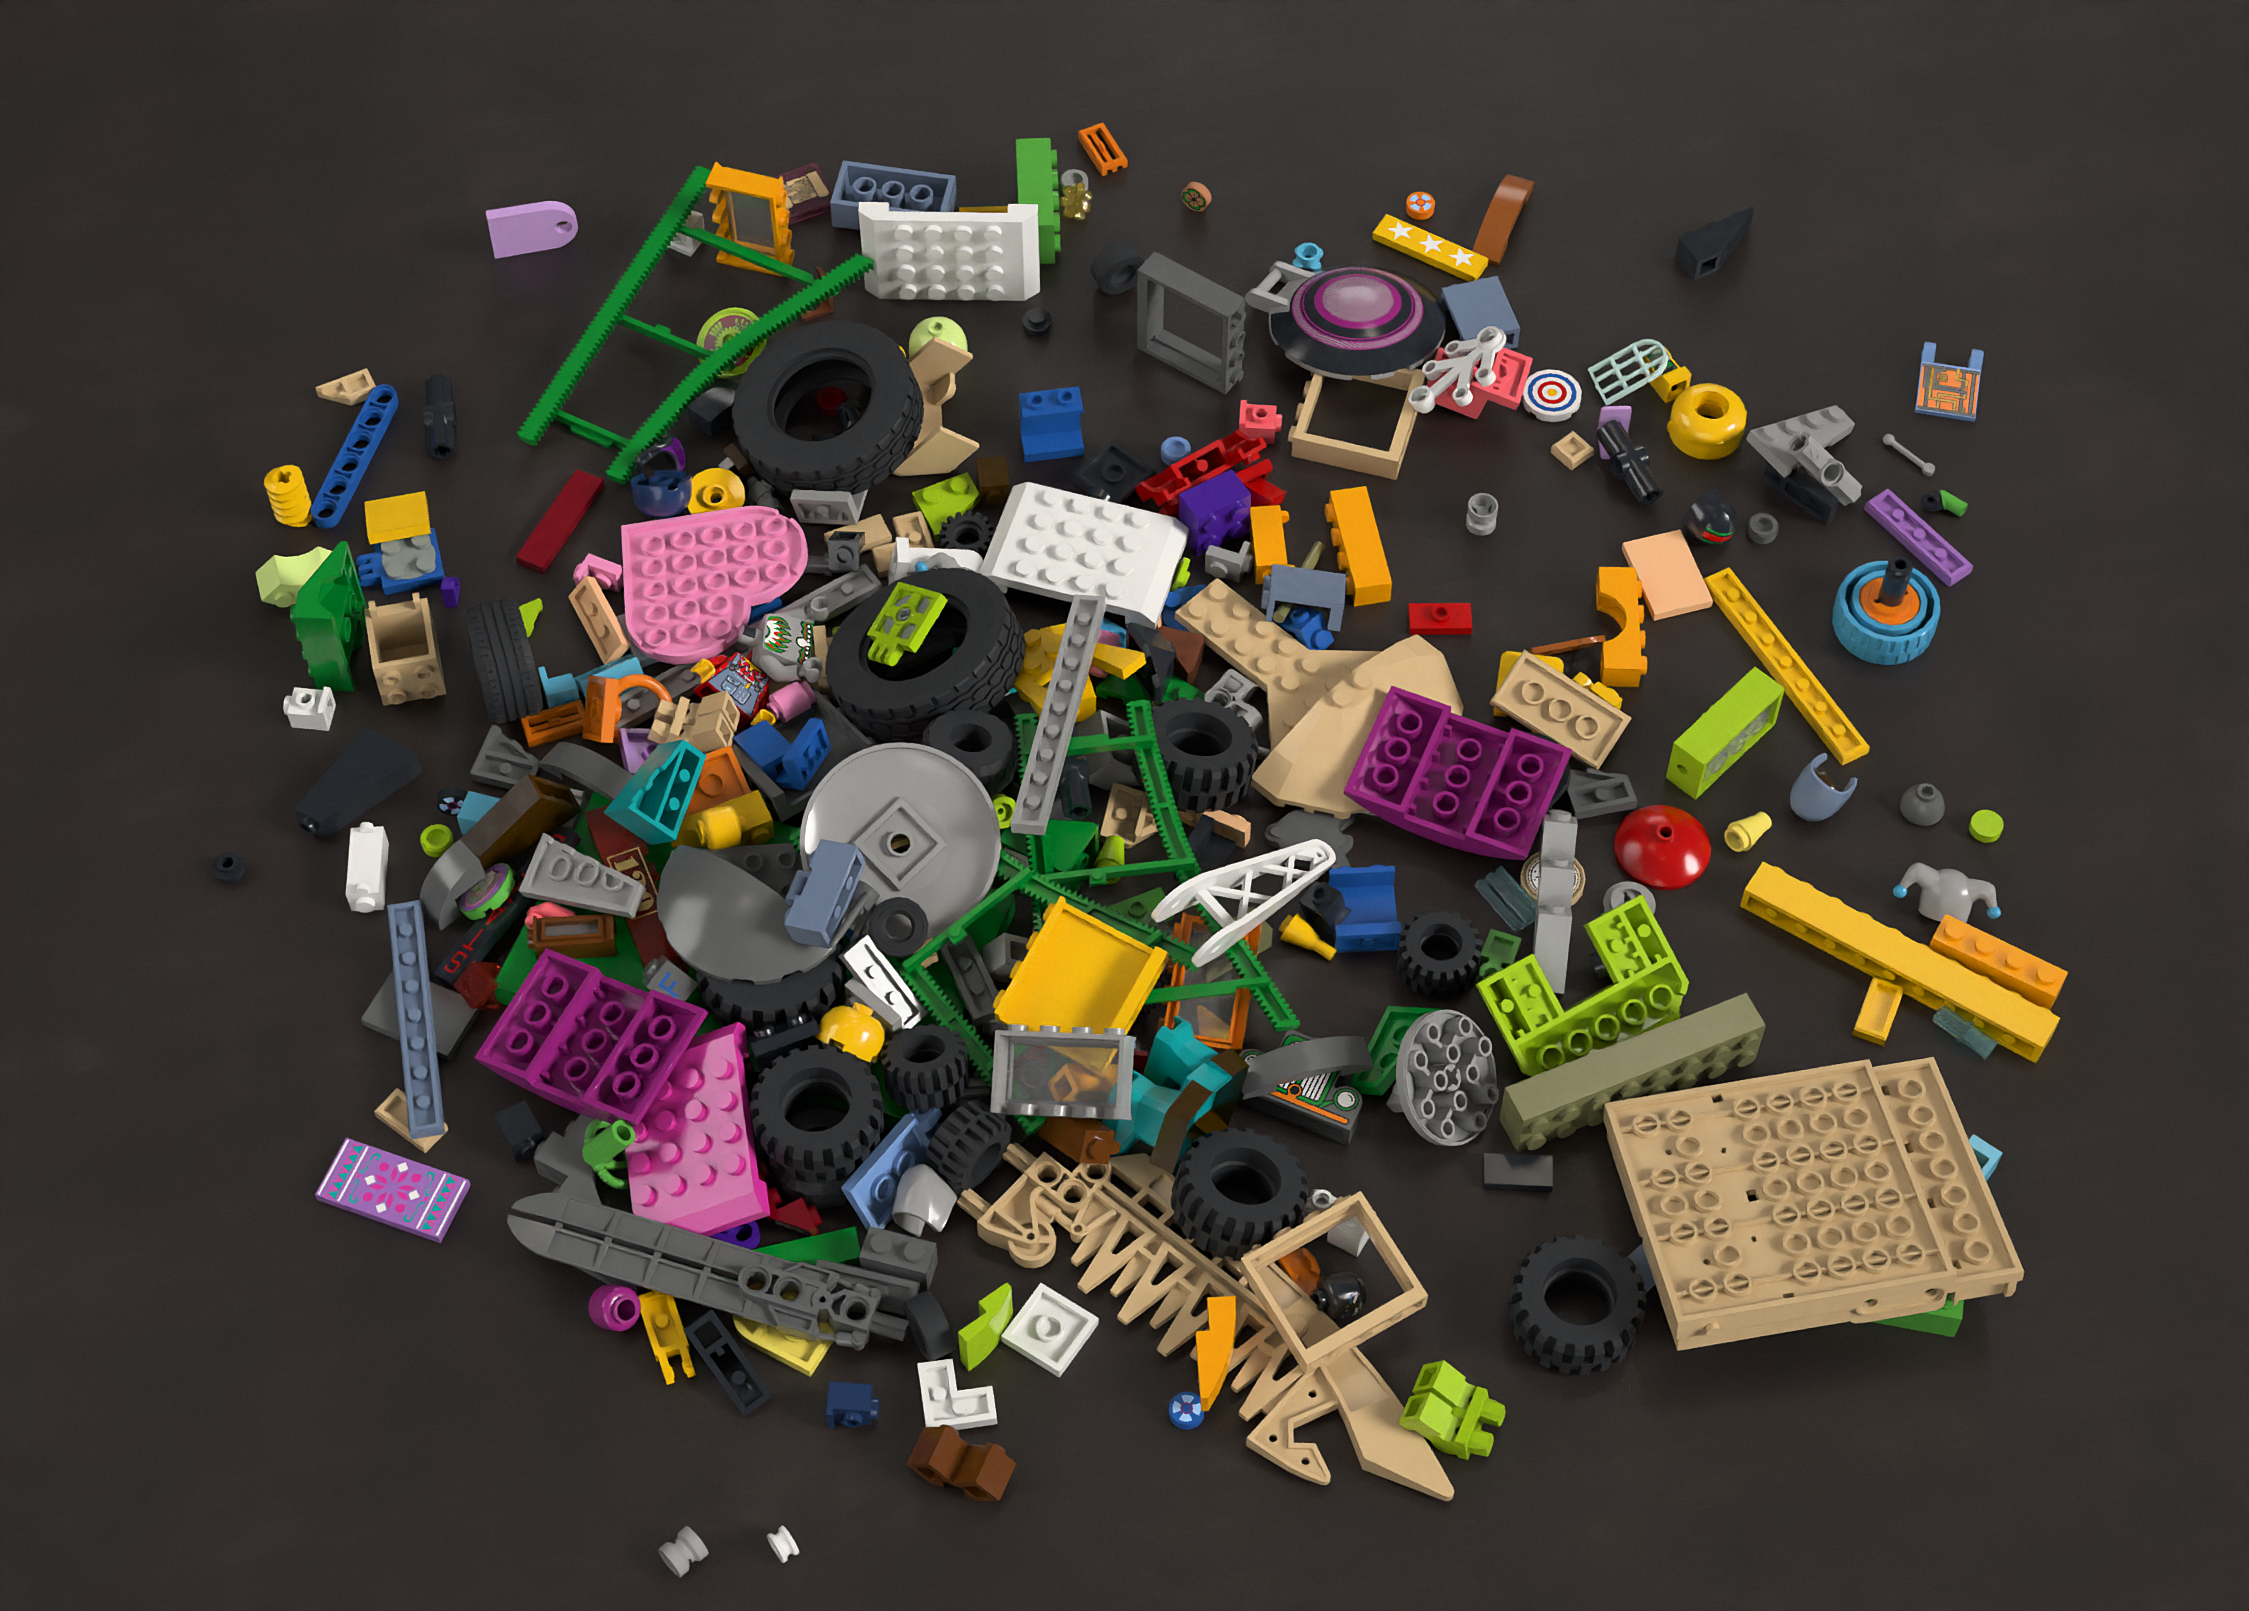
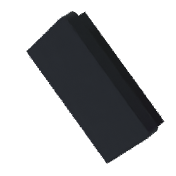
(1209, 848)

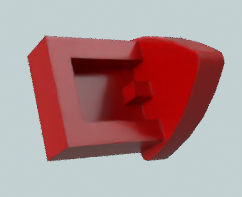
(1264, 493)

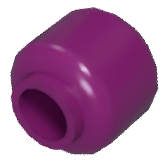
(614, 1307)

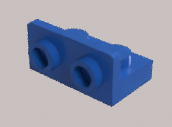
(804, 756)

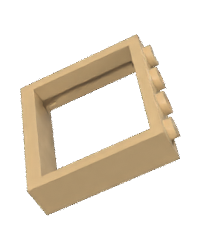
(1351, 455)
(1360, 1330)

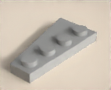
(1773, 440)
(577, 880)

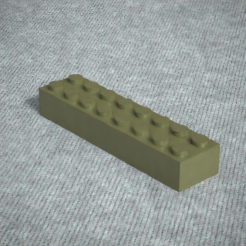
(1641, 1066)

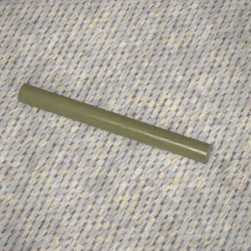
(1309, 563)

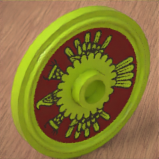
(722, 327)

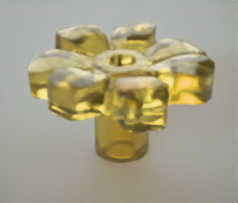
(1076, 201)

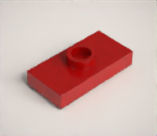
(1439, 618)

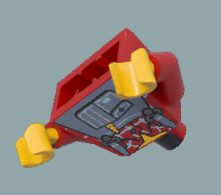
(743, 682)

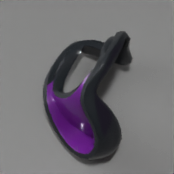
(670, 447)

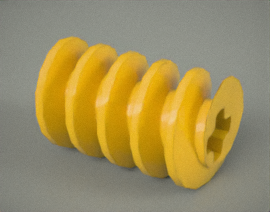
(288, 496)

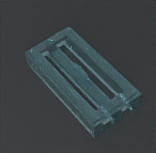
(1515, 890)

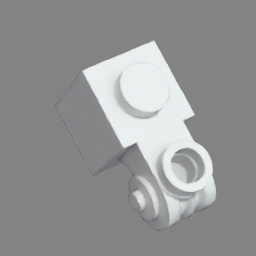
(1347, 1236)

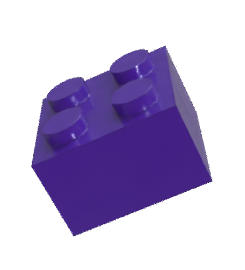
(1215, 511)

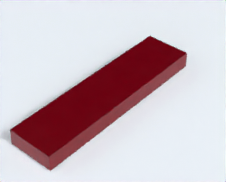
(559, 521)

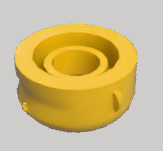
(1704, 436)

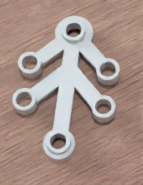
(1488, 342)

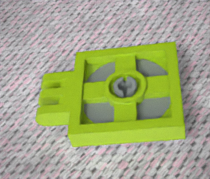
(904, 622)

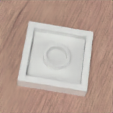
(1050, 1330)

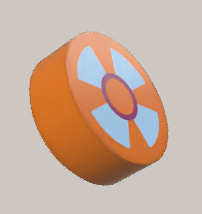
(1420, 205)

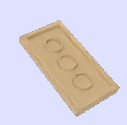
(1560, 710)

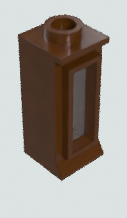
(574, 935)

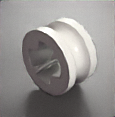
(783, 1544)

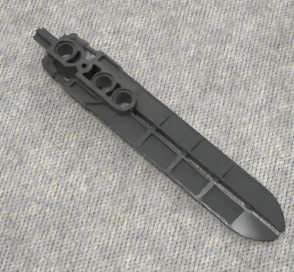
(794, 1317)

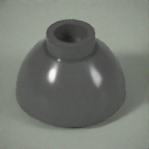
(1922, 804)

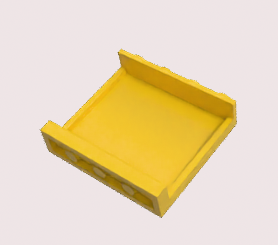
(1079, 975)

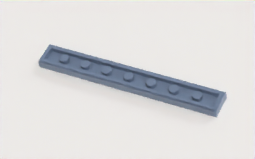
(415, 1020)

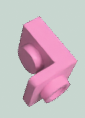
(607, 574)

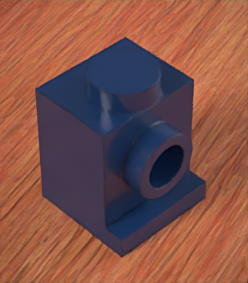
(851, 1405)

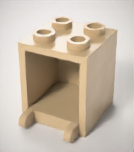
(404, 651)

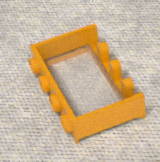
(751, 214)

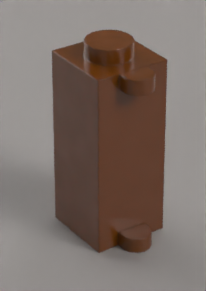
(1081, 1139)

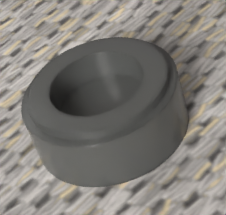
(1762, 528)

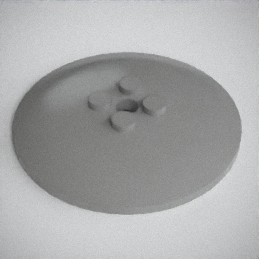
(929, 801)

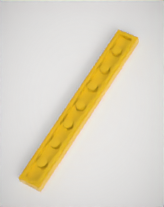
(1786, 666)

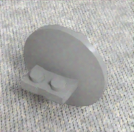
(1445, 1078)

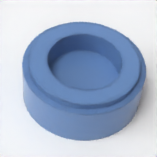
(1174, 450)

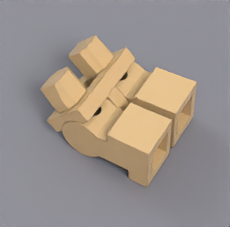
(703, 725)

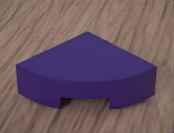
(450, 591)

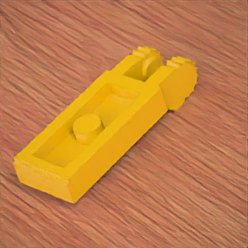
(665, 1332)

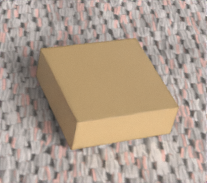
(1572, 450)

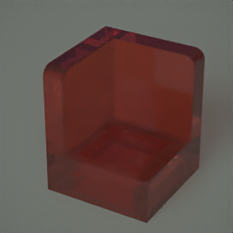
(478, 984)

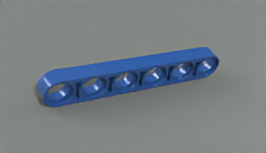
(350, 454)

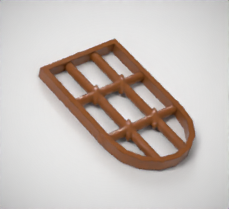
(1567, 645)

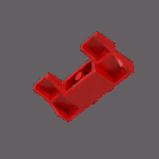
(1200, 467)

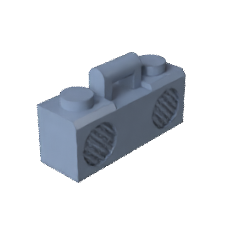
(823, 895)

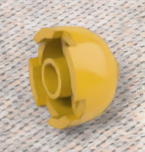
(853, 1031)

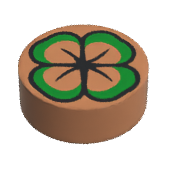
(1196, 196)

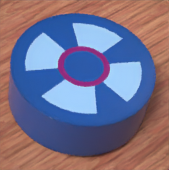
(1186, 1410)

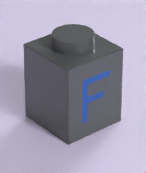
(668, 978)

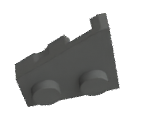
(503, 761)
(1599, 793)

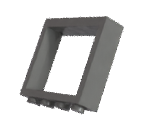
(1161, 273)

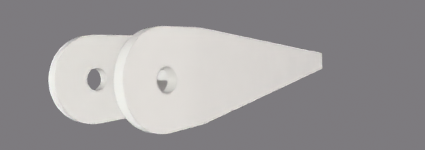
(1221, 880)

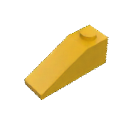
(757, 818)

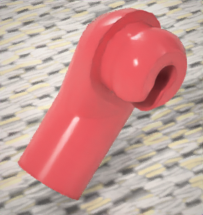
(546, 910)

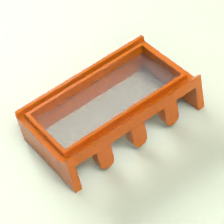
(1217, 1020)

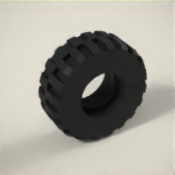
(773, 1003)

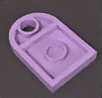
(530, 228)

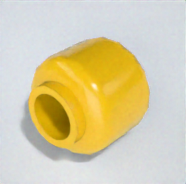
(721, 828)

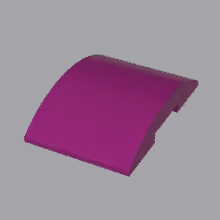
(1456, 777)
(589, 1040)

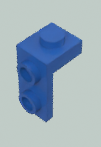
(1308, 627)

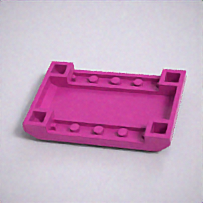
(696, 1142)

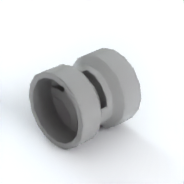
(1481, 514)
(686, 1549)

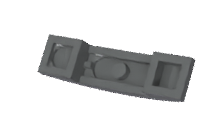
(586, 768)
(1304, 1061)

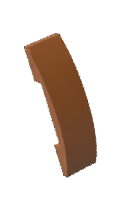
(1501, 217)

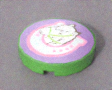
(488, 892)

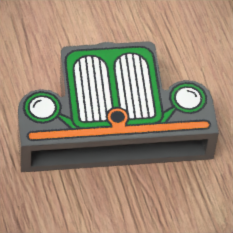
(1311, 1102)

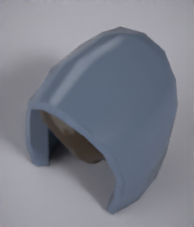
(1815, 795)

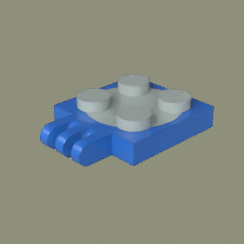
(402, 564)

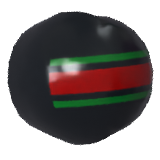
(1711, 519)

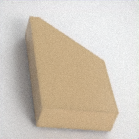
(348, 389)

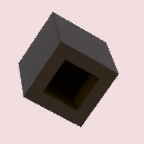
(993, 480)

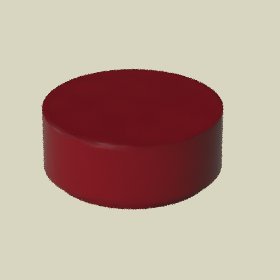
(829, 399)

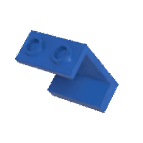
(1051, 424)
(1373, 917)

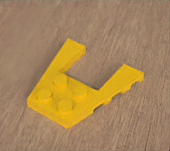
(1041, 656)

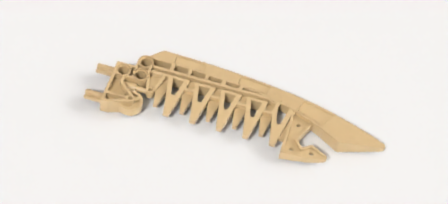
(1104, 1214)

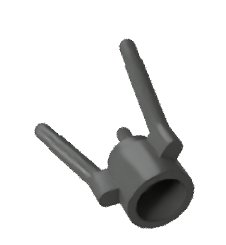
(861, 904)

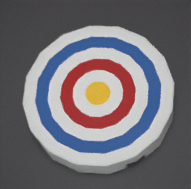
(1551, 395)

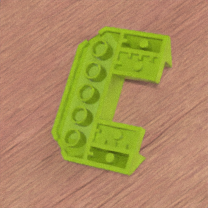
(1642, 997)

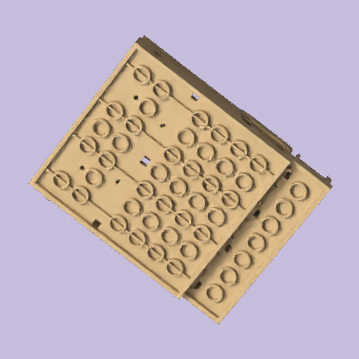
(1855, 1190)

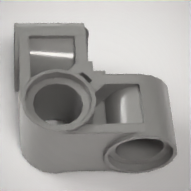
(1234, 692)

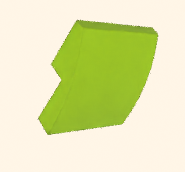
(985, 1332)

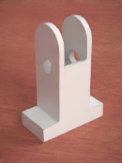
(905, 558)

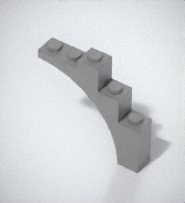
(1554, 895)

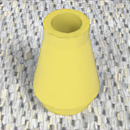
(1745, 832)

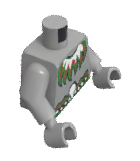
(785, 641)

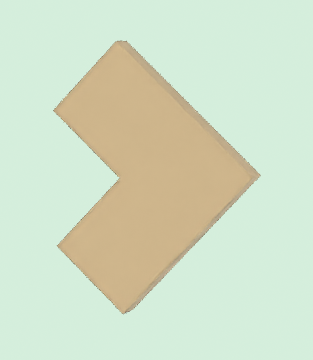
(906, 526)

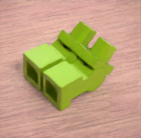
(1451, 1411)

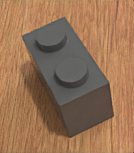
(899, 1256)

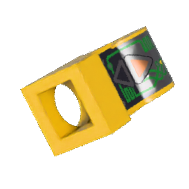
(1670, 376)

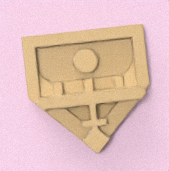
(1127, 816)

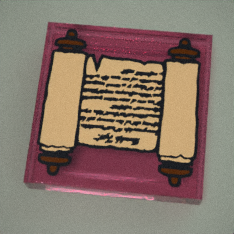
(807, 192)

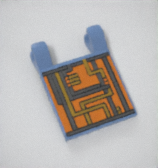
(1948, 389)

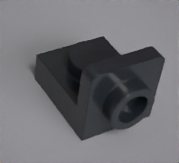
(845, 550)

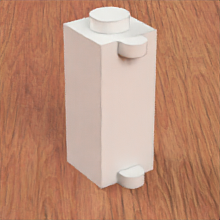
(367, 868)

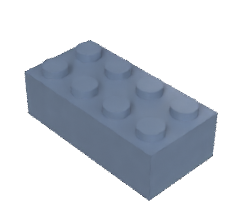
(902, 188)

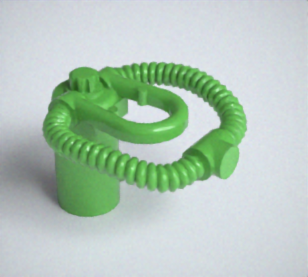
(602, 1148)

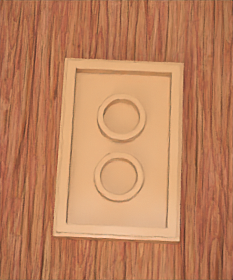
(1668, 574)

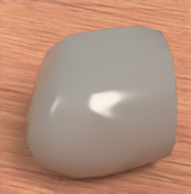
(922, 1198)

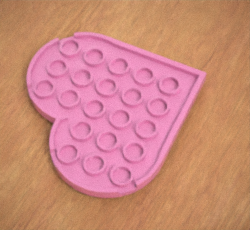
(701, 573)

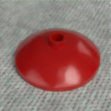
(1661, 860)

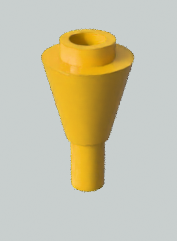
(1300, 933)

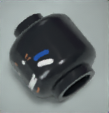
(1340, 1295)

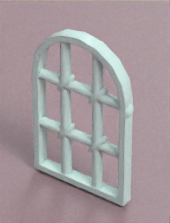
(1617, 367)

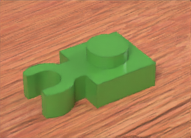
(1498, 952)

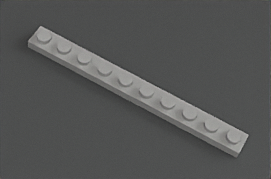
(679, 681)
(1058, 715)

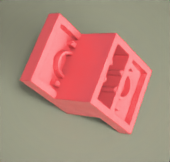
(1507, 389)

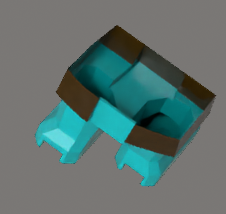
(1175, 1118)

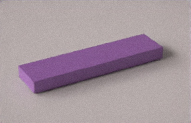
(1918, 537)

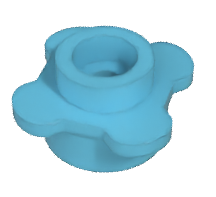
(1308, 256)

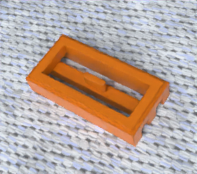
(1109, 163)
(556, 726)

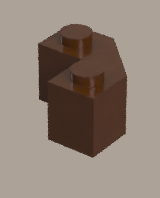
(945, 1457)

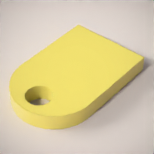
(786, 1348)

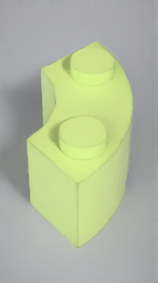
(284, 576)

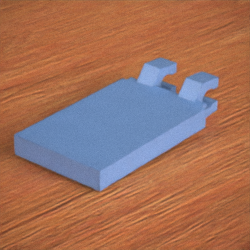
(875, 1182)

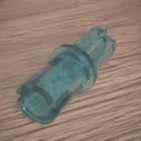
(1964, 1032)

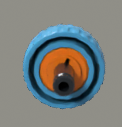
(1886, 612)

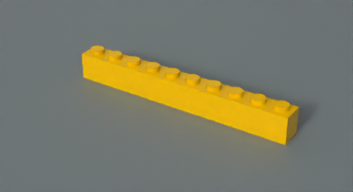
(1899, 960)

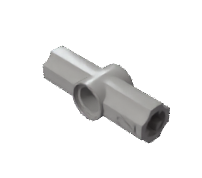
(1825, 468)

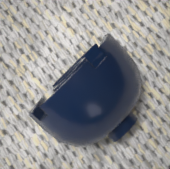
(663, 494)

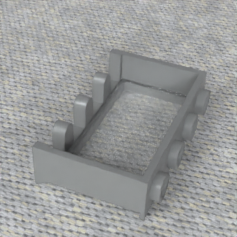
(1062, 1072)

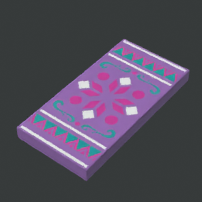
(393, 1190)

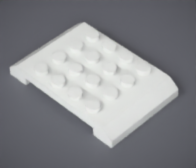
(951, 253)
(1086, 546)

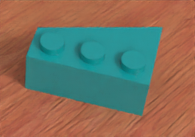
(659, 792)

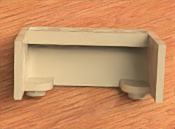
(937, 447)

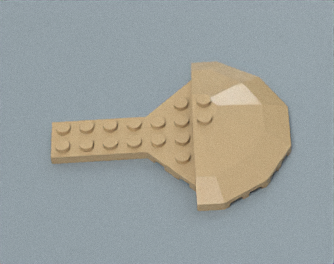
(1316, 699)

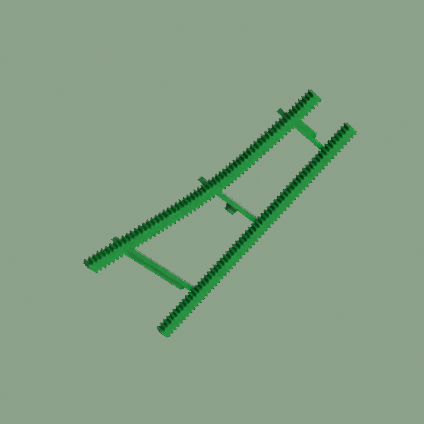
(716, 361)
(1177, 849)
(1025, 880)

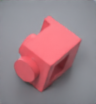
(1259, 421)

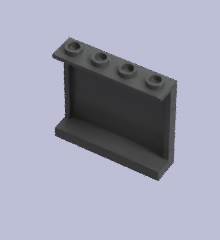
(844, 738)

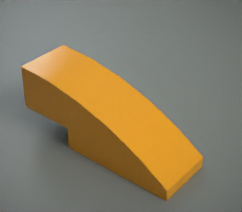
(1215, 1348)

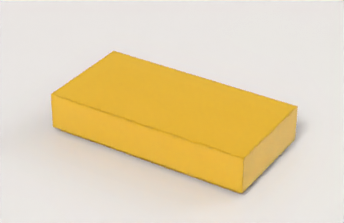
(1878, 1011)

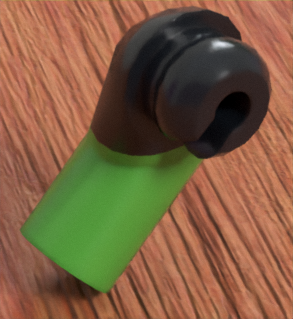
(1943, 500)

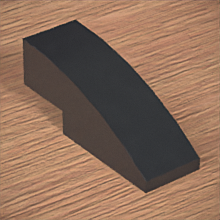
(714, 407)

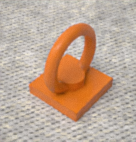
(604, 704)

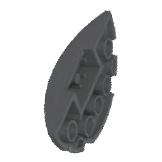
(728, 921)

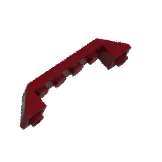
(795, 1215)

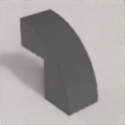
(447, 880)

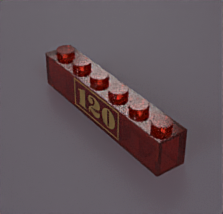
(626, 854)

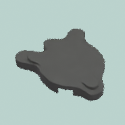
(1305, 826)

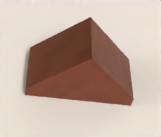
(1189, 652)

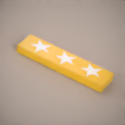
(1430, 248)

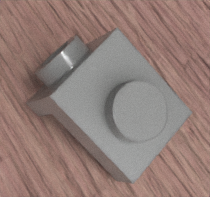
(1228, 564)

